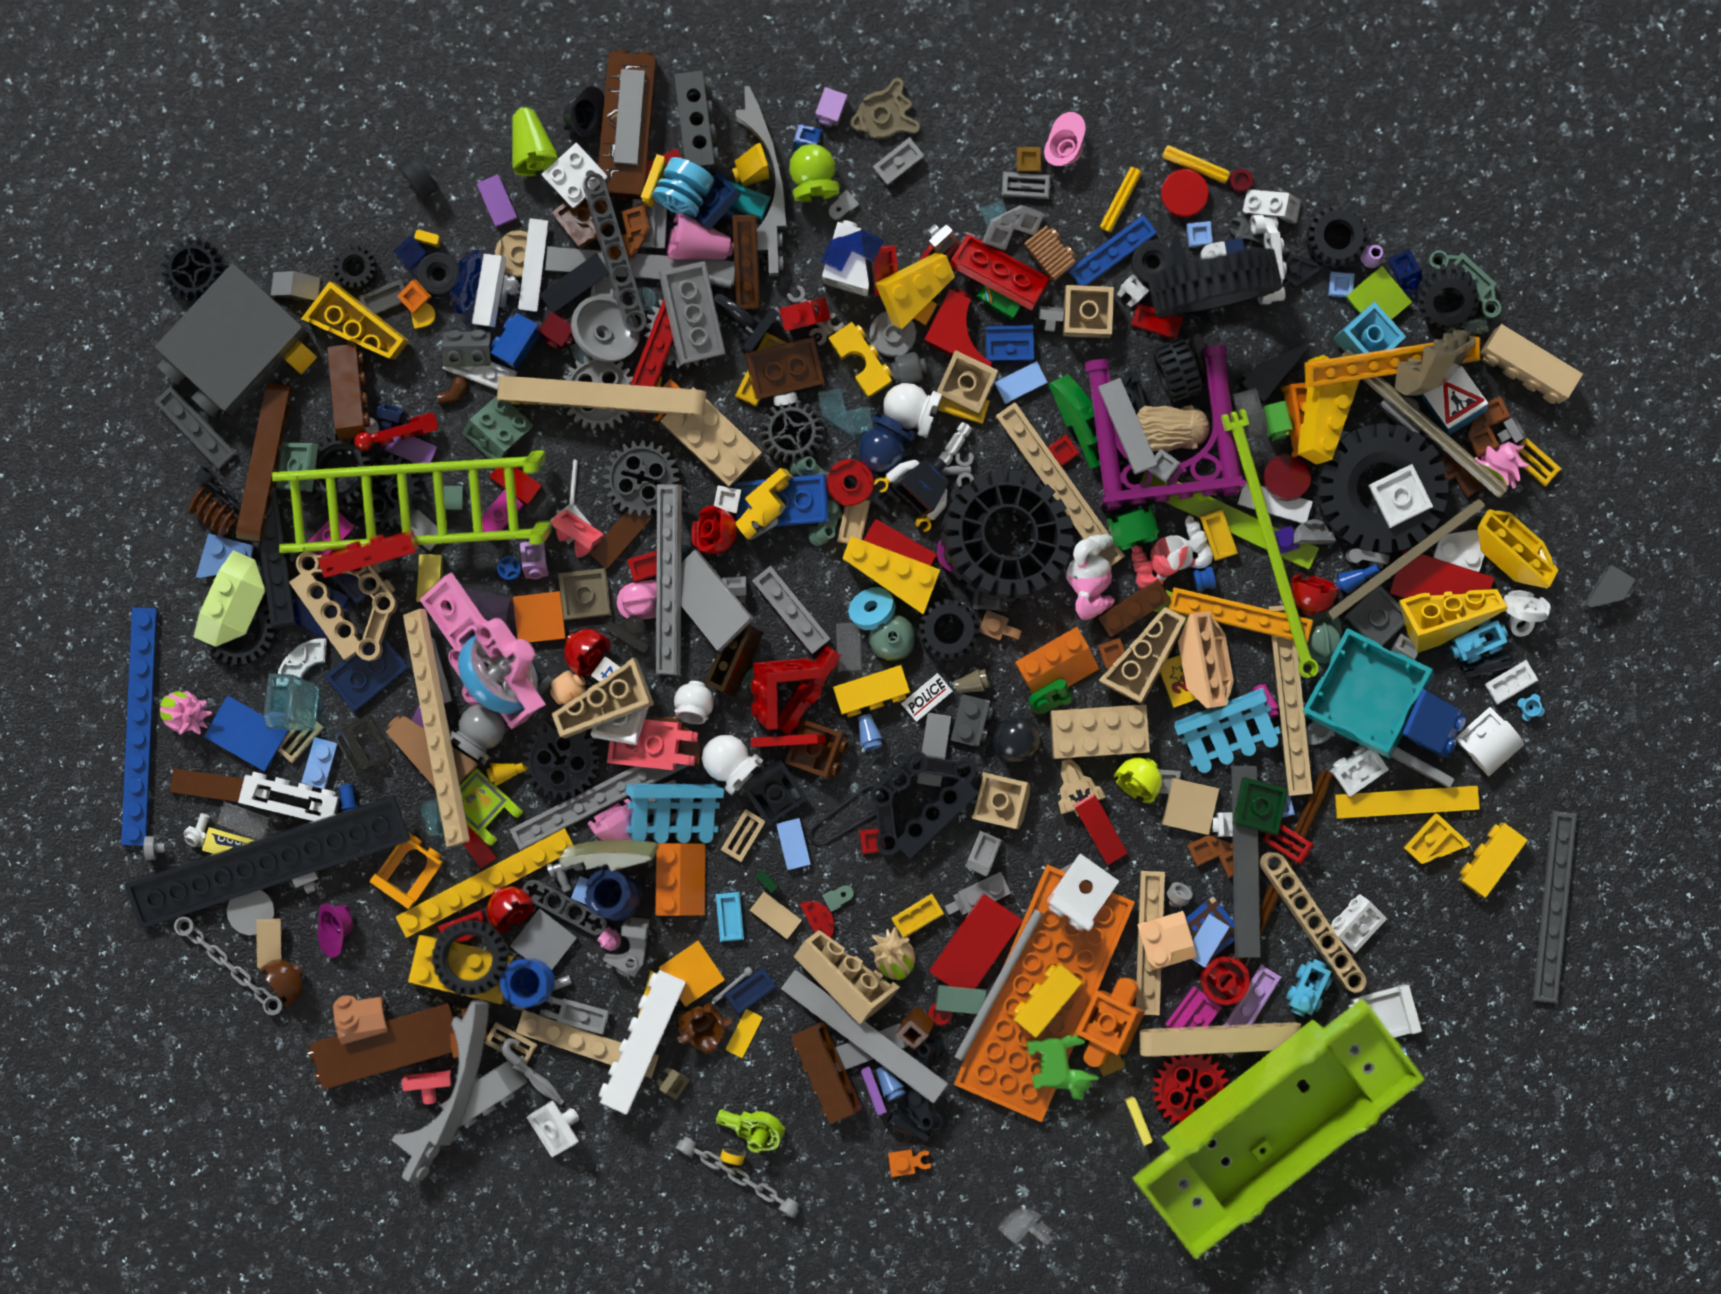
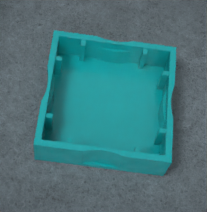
(1368, 693)

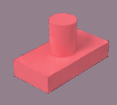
(427, 1083)

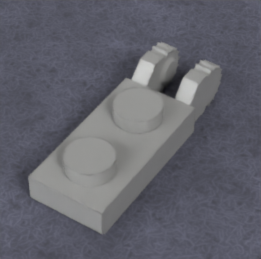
(578, 1015)

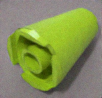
(530, 144)

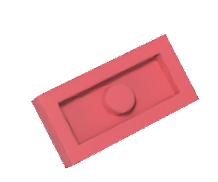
(573, 527)

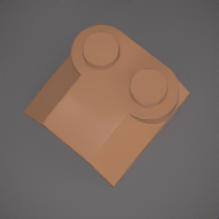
(358, 1018)

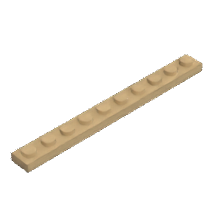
(436, 728)

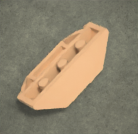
(1206, 660)

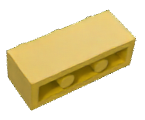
(871, 691)
(1492, 859)
(1046, 999)

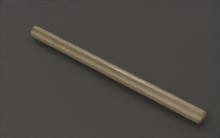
(1435, 433)

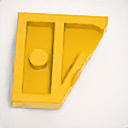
(1435, 840)

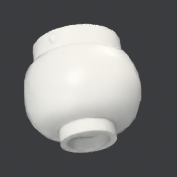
(693, 702)

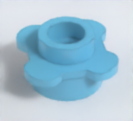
(1537, 709)

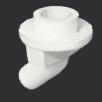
(196, 836)

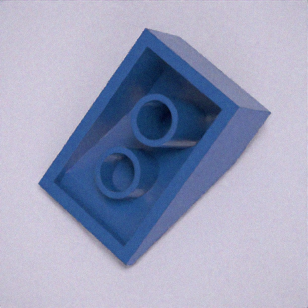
(1434, 724)

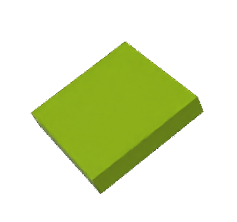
(1380, 289)

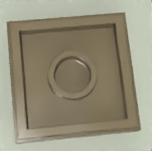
(584, 594)

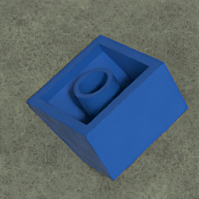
(515, 341)

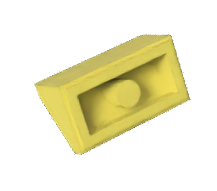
(428, 573)

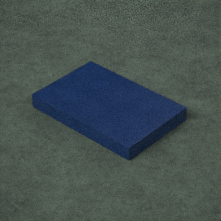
(362, 680)

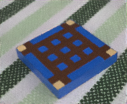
(1213, 908)

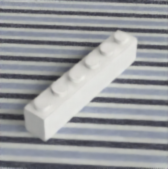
(642, 1044)

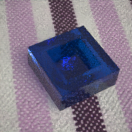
(410, 252)

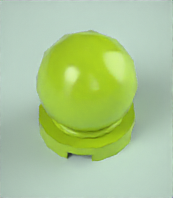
(813, 171)

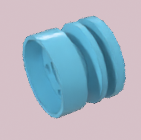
(683, 187)

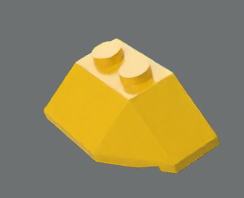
(1515, 549)

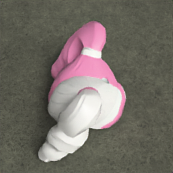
(1090, 576)

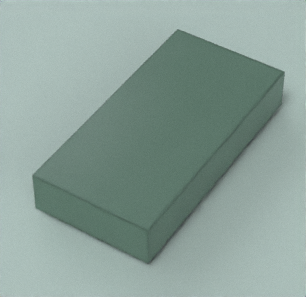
(959, 999)

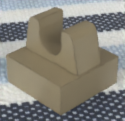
(674, 1083)

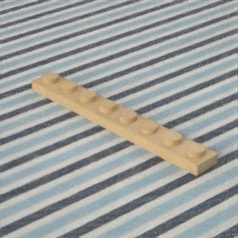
(1051, 473)
(1291, 714)

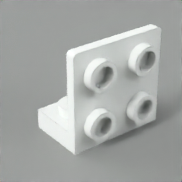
(569, 172)

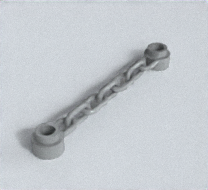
(224, 961)
(688, 1148)

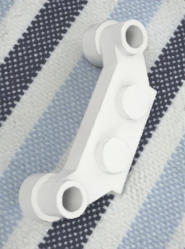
(1268, 227)

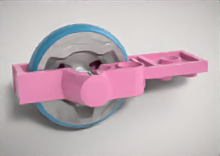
(487, 657)

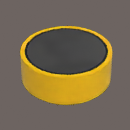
(732, 1157)

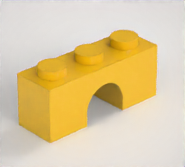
(851, 341)

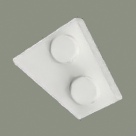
(1461, 550)

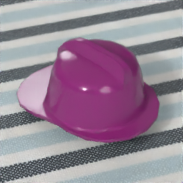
(333, 927)

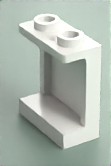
(1394, 1009)

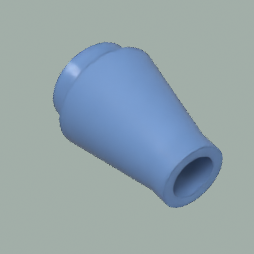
(869, 734)
(890, 1084)

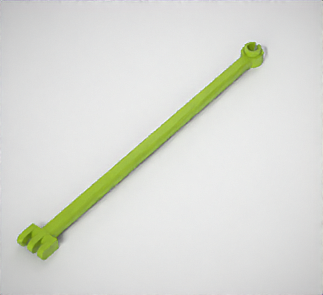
(1270, 540)

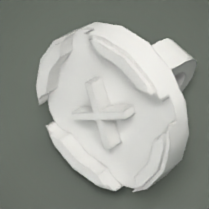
(1525, 607)

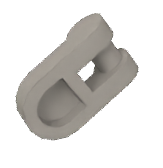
(1356, 555)

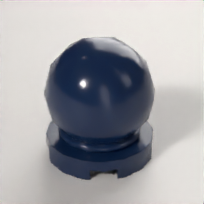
(883, 445)
(612, 895)

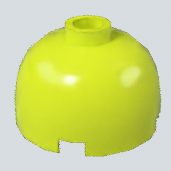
(1140, 778)

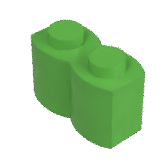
(1278, 420)

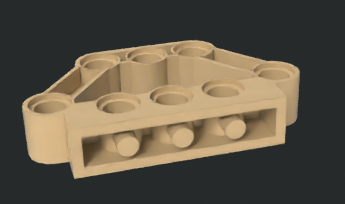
(378, 620)

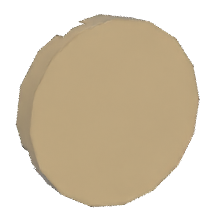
(513, 247)

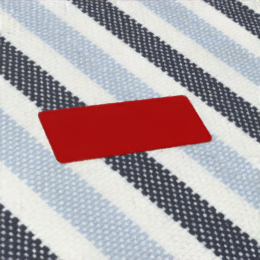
(478, 849)

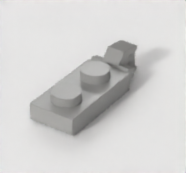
(965, 899)

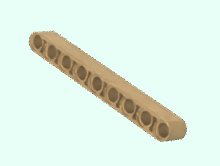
(601, 396)

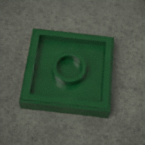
(1260, 806)

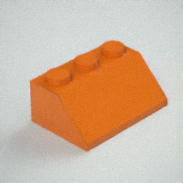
(1062, 658)
(680, 879)

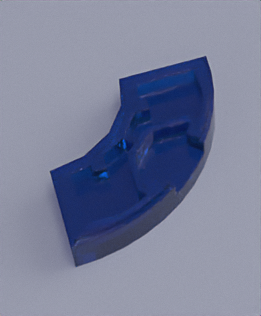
(466, 288)

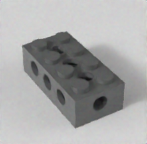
(690, 86)

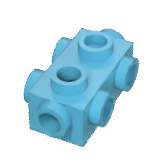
(1471, 644)
(1306, 995)

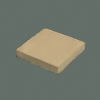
(1190, 806)

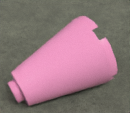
(696, 242)

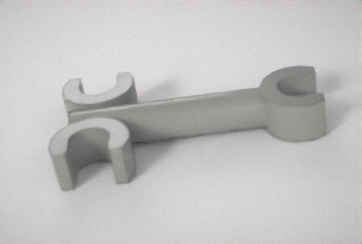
(824, 329)
(962, 470)

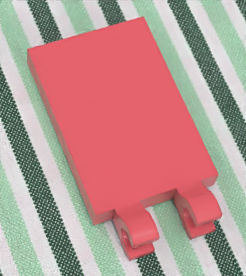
(655, 748)

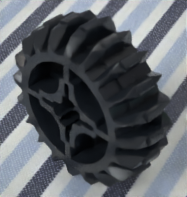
(203, 268)

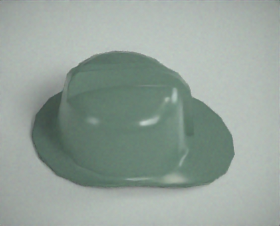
(1323, 637)

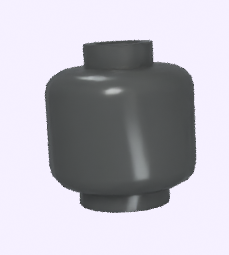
(908, 368)

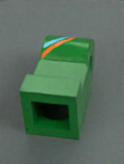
(999, 302)

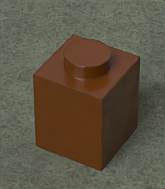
(915, 1027)

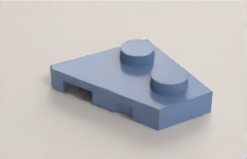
(216, 553)

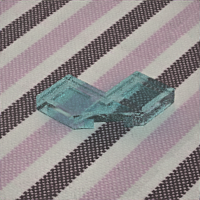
(834, 410)

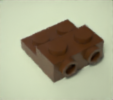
(819, 758)

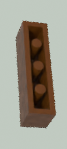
(347, 391)
(826, 1072)

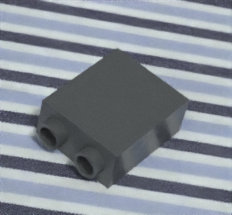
(228, 342)

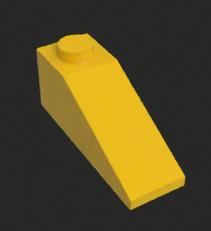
(751, 166)

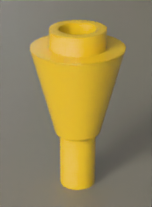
(502, 772)

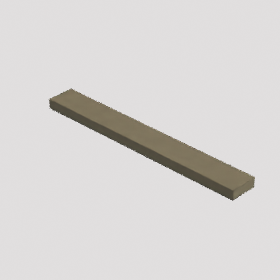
(1404, 559)

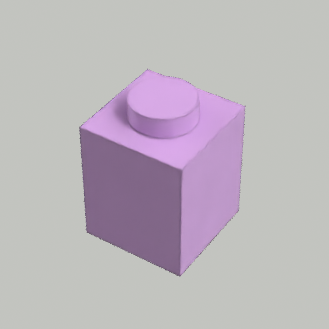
(830, 107)

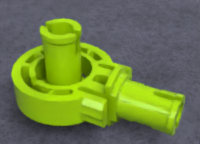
(754, 1128)

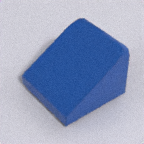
(806, 135)

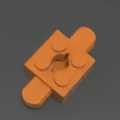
(1110, 1022)

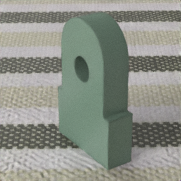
(834, 899)

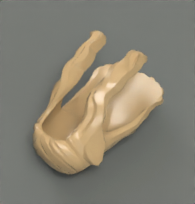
(1173, 427)

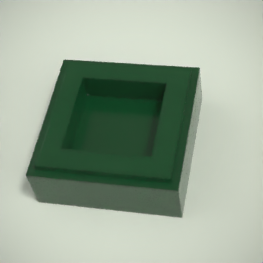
(766, 881)

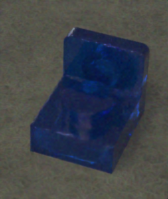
(1406, 270)

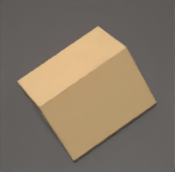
(967, 381)

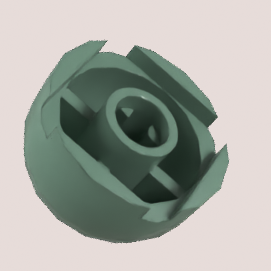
(897, 649)

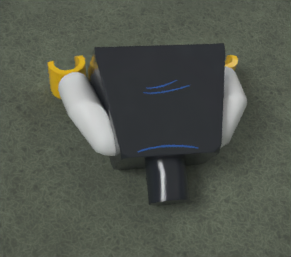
(920, 486)

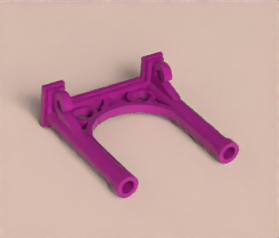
(1110, 445)

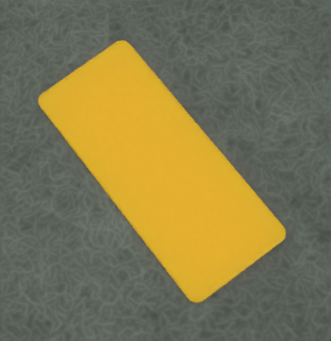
(744, 1033)

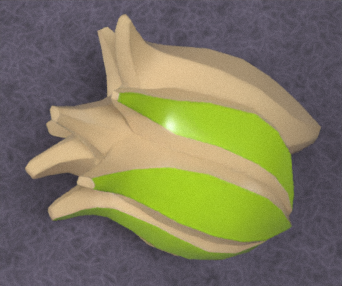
(893, 955)

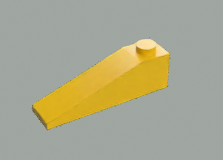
(1443, 617)

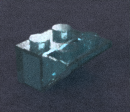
(290, 703)

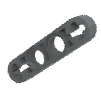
(563, 910)

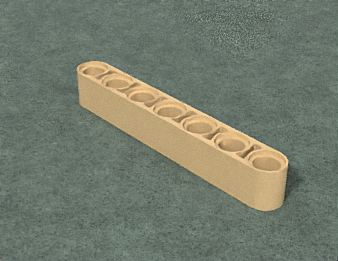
(1323, 927)
(1215, 1039)

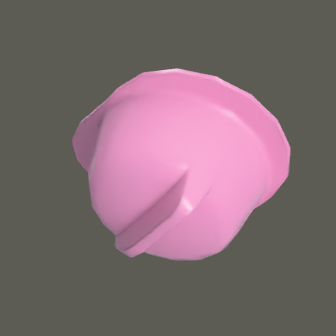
(1065, 140)
(638, 599)

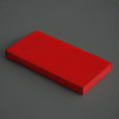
(999, 271)
(1436, 577)
(976, 944)

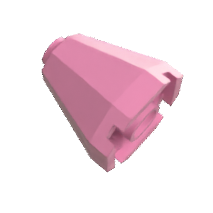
(612, 822)

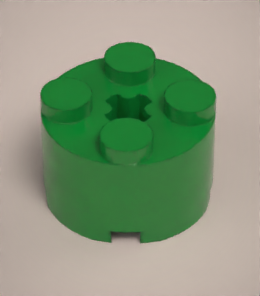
(1132, 527)

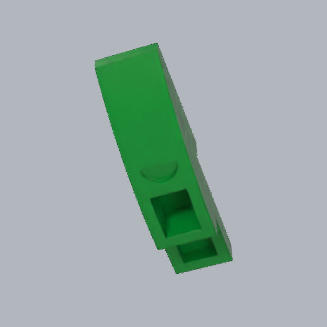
(1077, 412)

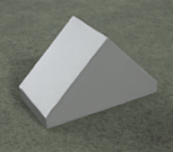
(295, 285)

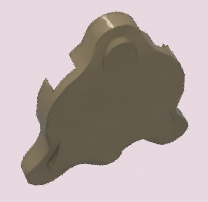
(884, 113)

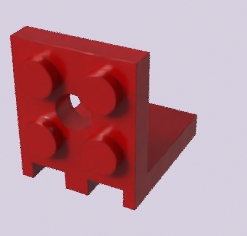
(765, 685)

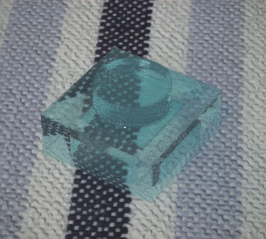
(992, 210)

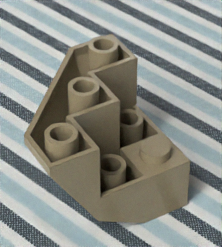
(1437, 365)

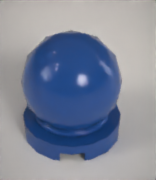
(527, 982)

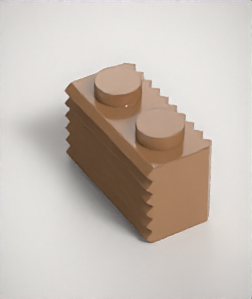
(1050, 253)

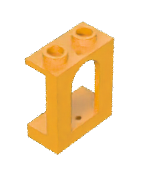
(381, 878)

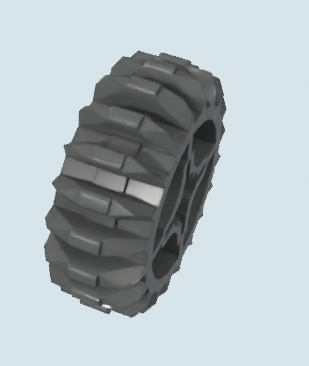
(784, 413)

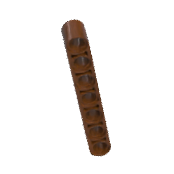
(264, 462)

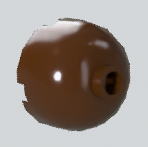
(284, 979)

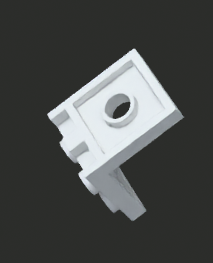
(1077, 905)

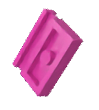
(1194, 1011)

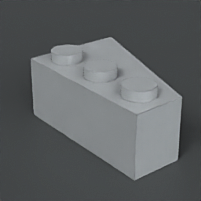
(489, 1090)

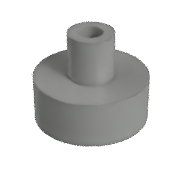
(152, 848)
(1179, 894)

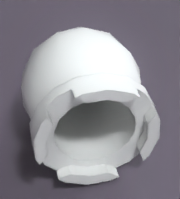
(911, 407)
(728, 761)

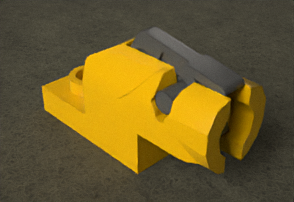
(765, 506)

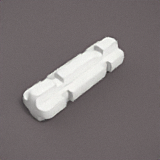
(955, 443)

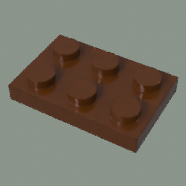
(784, 368)

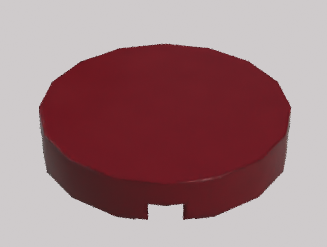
(1287, 477)

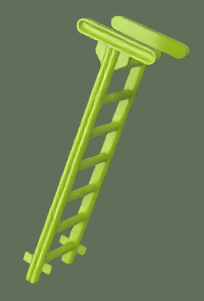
(530, 464)

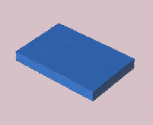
(245, 734)

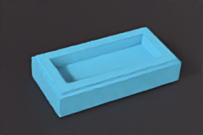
(729, 916)

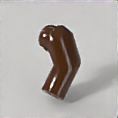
(455, 393)

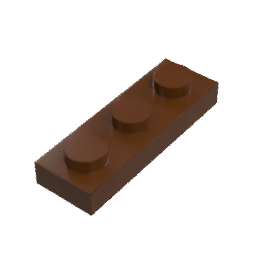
(1134, 607)

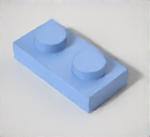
(319, 763)

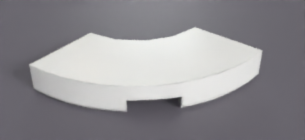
(304, 657)

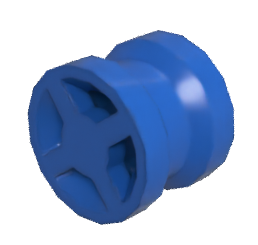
(506, 566)
(1204, 580)

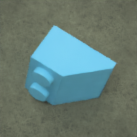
(1369, 332)

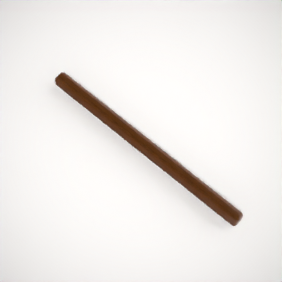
(1302, 828)

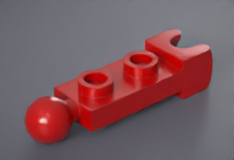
(419, 425)

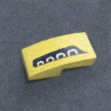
(219, 840)

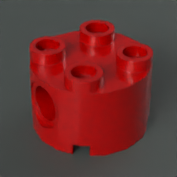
(1224, 980)

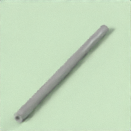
(998, 985)

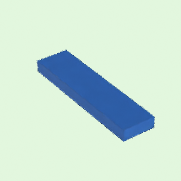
(1112, 252)

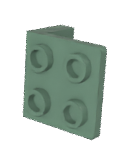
(496, 428)

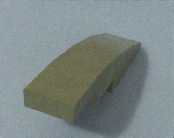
(615, 853)

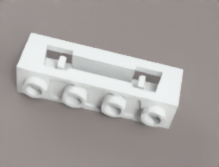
(251, 789)

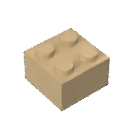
(1088, 311)

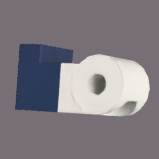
(1222, 248)

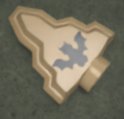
(1075, 787)

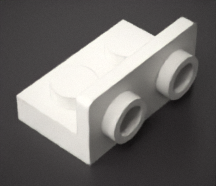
(1358, 769)
(1357, 923)

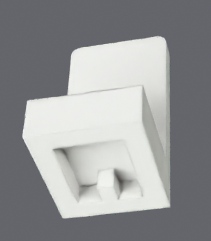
(1272, 204)

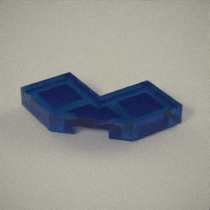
(859, 242)

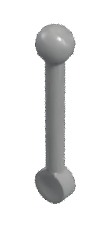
(747, 973)

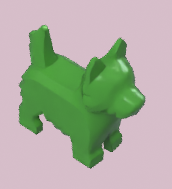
(1055, 1067)

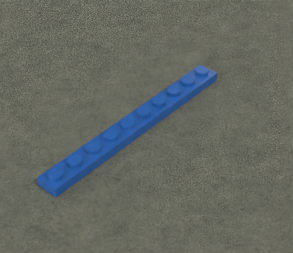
(139, 726)

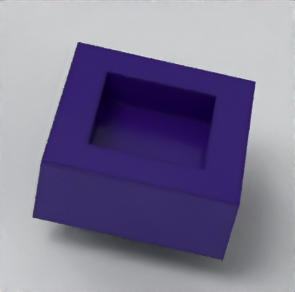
(1285, 540)

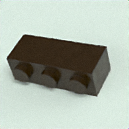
(733, 661)

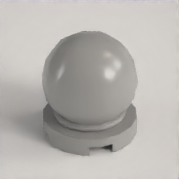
(479, 731)

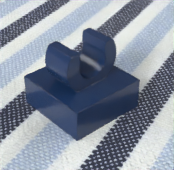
(389, 414)

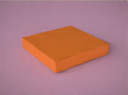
(539, 617)

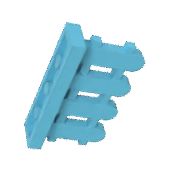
(1211, 718)
(663, 793)

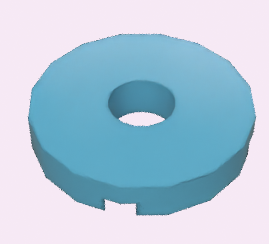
(867, 599)

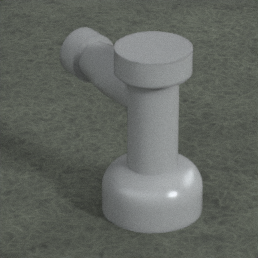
(559, 872)

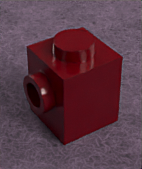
(556, 332)

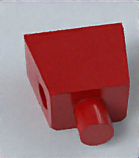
(804, 313)

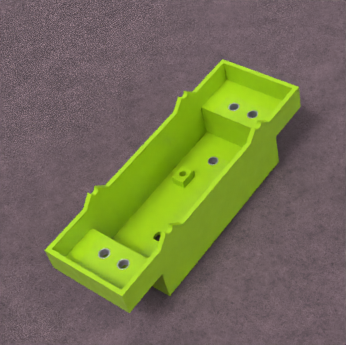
(1272, 1113)

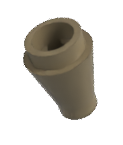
(973, 682)

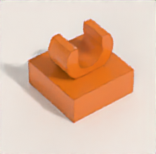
(414, 296)

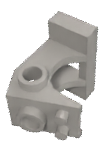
(636, 931)

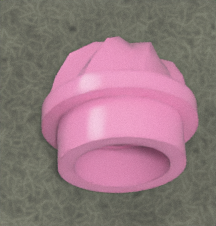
(610, 939)

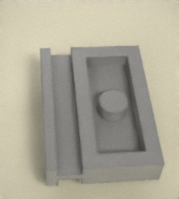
(658, 221)

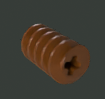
(212, 513)

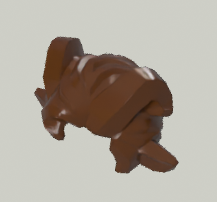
(702, 1027)

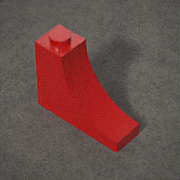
(950, 328)

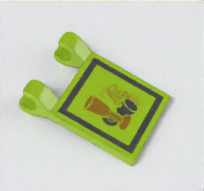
(483, 802)

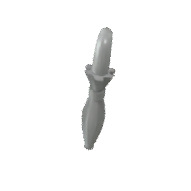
(537, 1080)

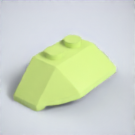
(231, 601)

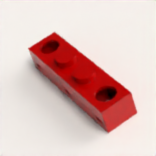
(358, 554)

